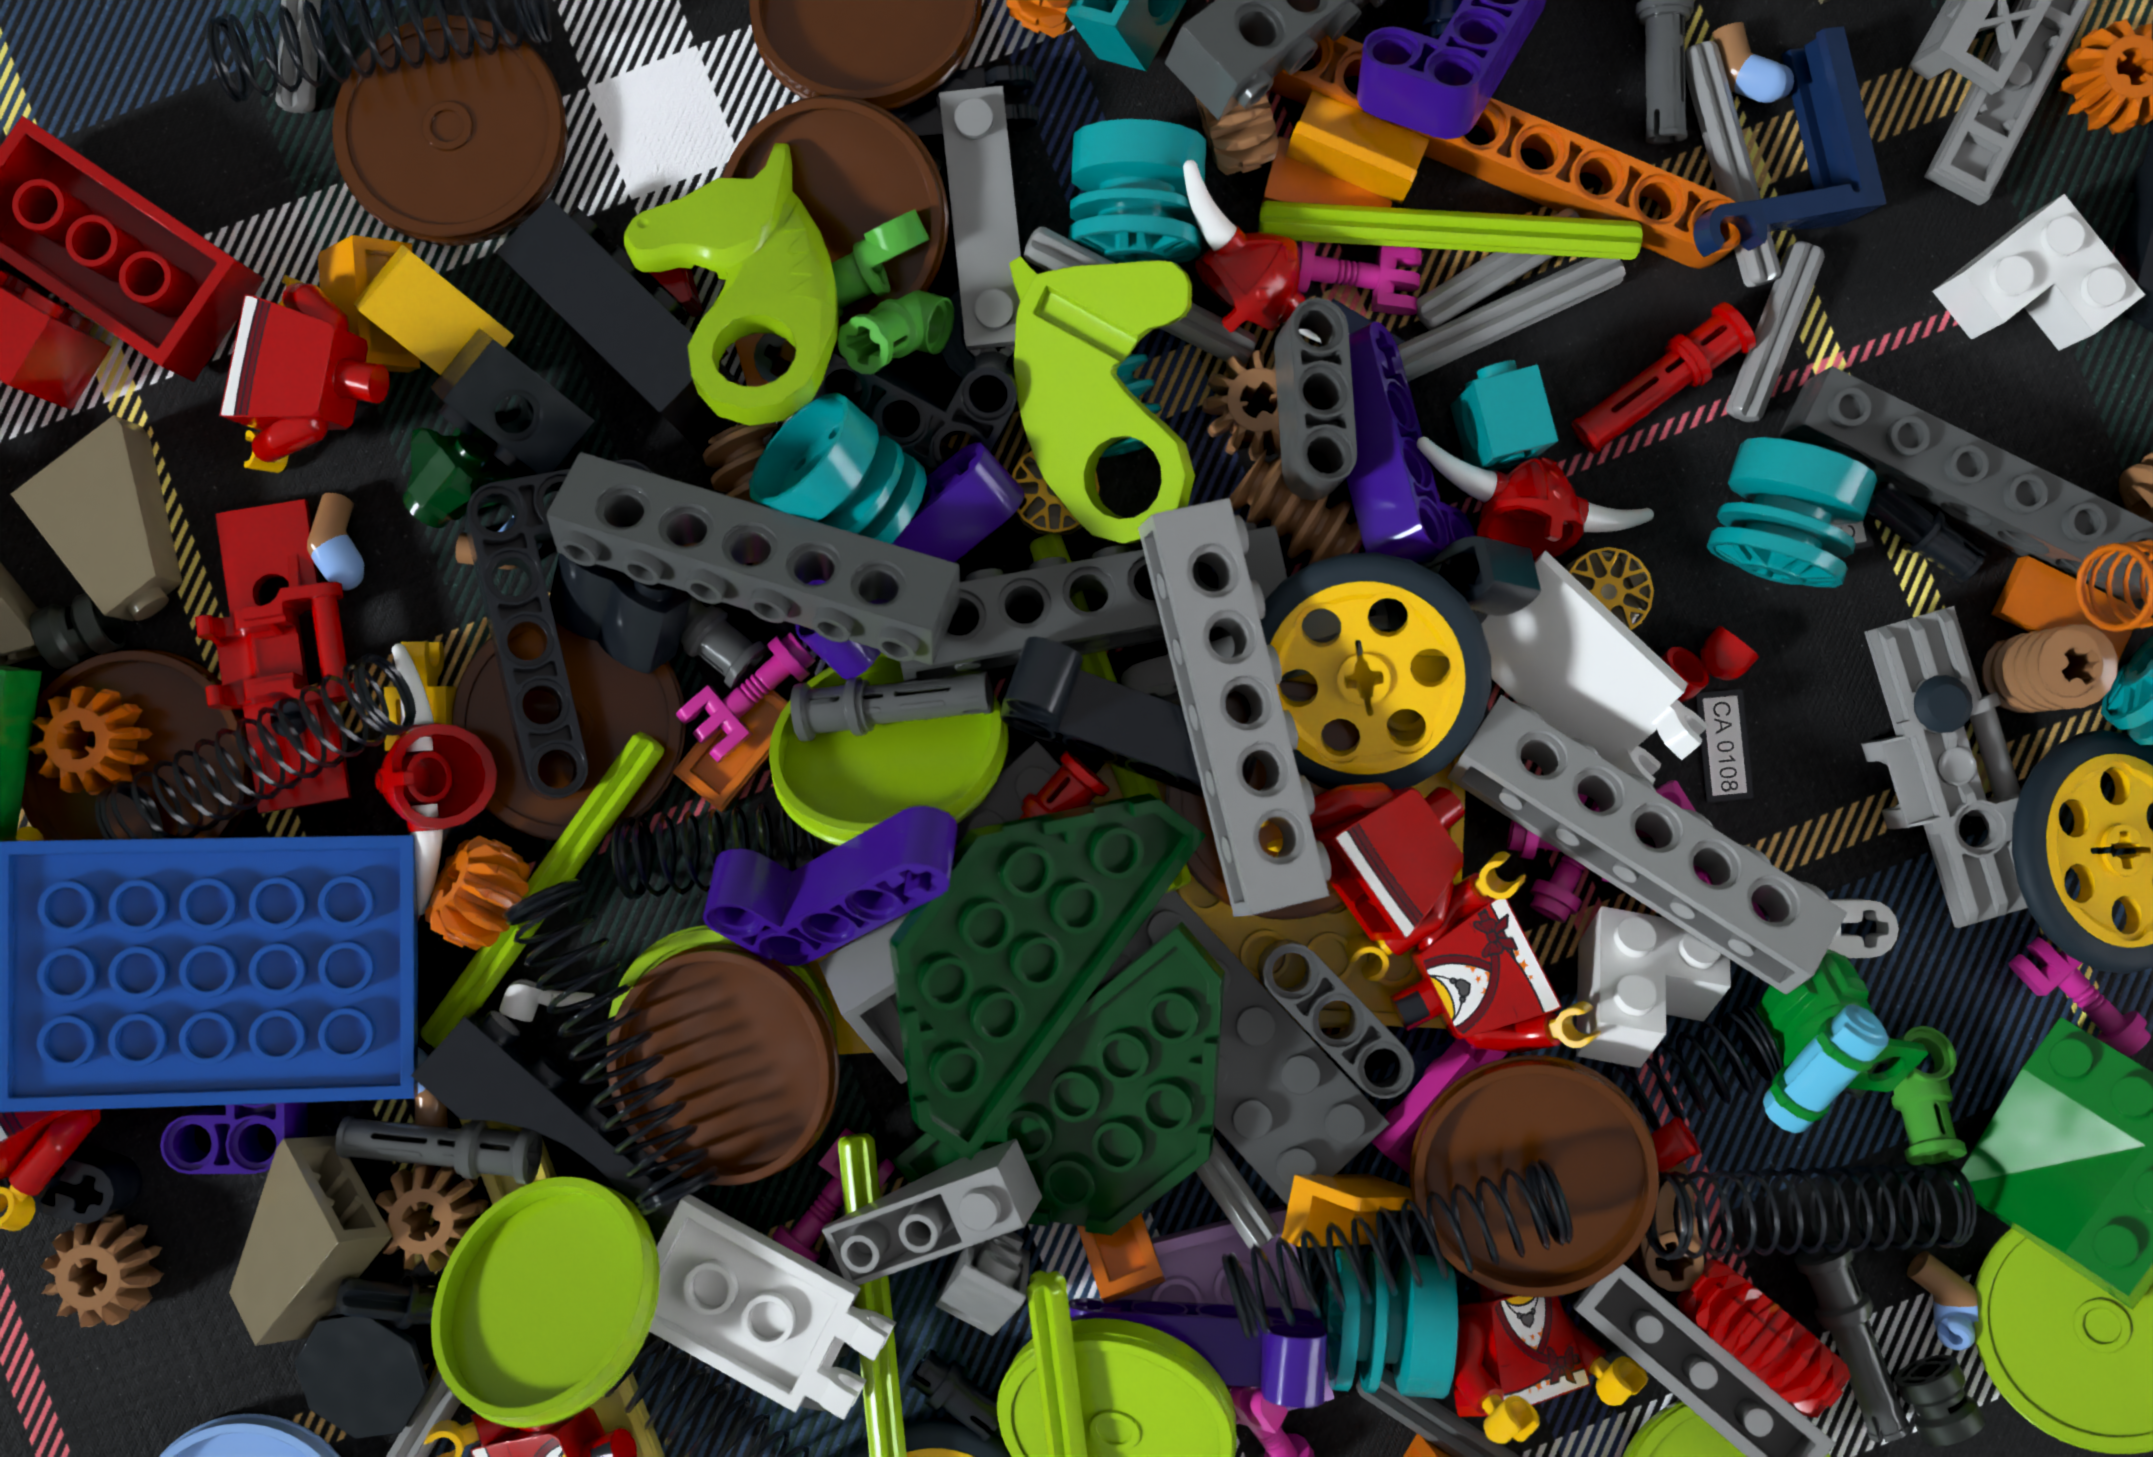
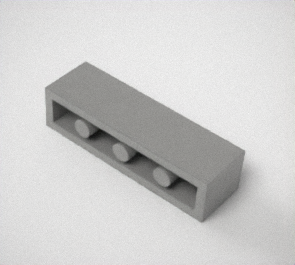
(1698, 1369)

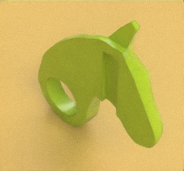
(775, 283)
(1068, 345)

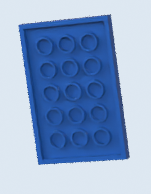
(207, 971)

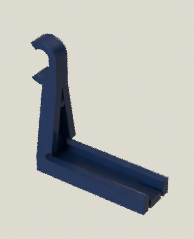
(1835, 148)

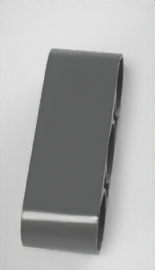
(1329, 375)
(1360, 1037)

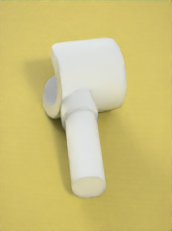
(523, 999)

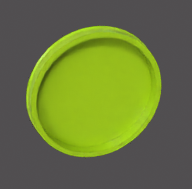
(855, 782)
(545, 1302)
(2065, 1349)
(1137, 1396)

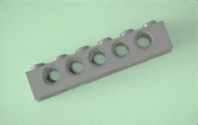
(1220, 744)
(1660, 877)

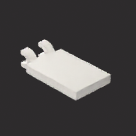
(1590, 674)
(760, 1310)

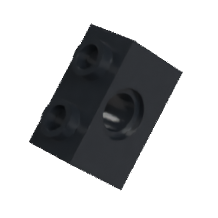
(481, 379)

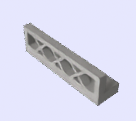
(1957, 26)

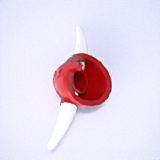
(1246, 271)
(1530, 503)
(433, 778)

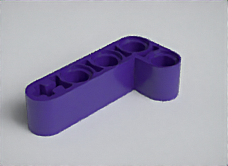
(1446, 80)
(1392, 478)
(958, 509)
(835, 896)
(233, 1137)
(1283, 1364)

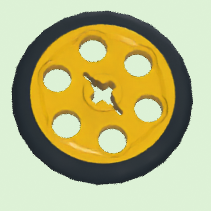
(1435, 620)
(2045, 852)

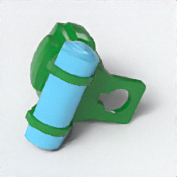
(1828, 1044)

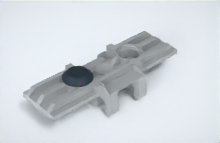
(1931, 763)

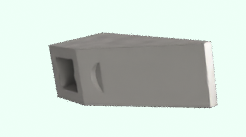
(936, 1215)
(987, 1282)

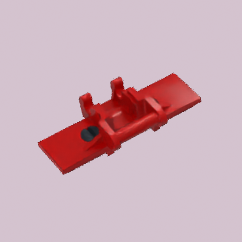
(263, 645)

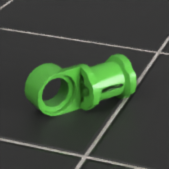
(863, 270)
(895, 330)
(1925, 1101)

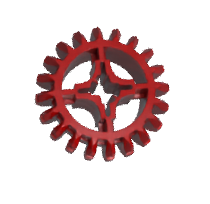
(1765, 1339)

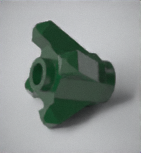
(447, 474)

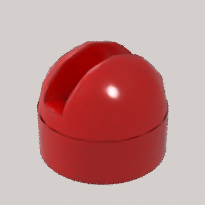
(1726, 655)
(1689, 669)

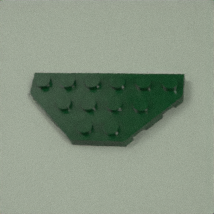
(1019, 948)
(1121, 1095)

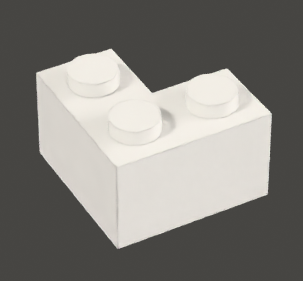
(2051, 269)
(1636, 974)

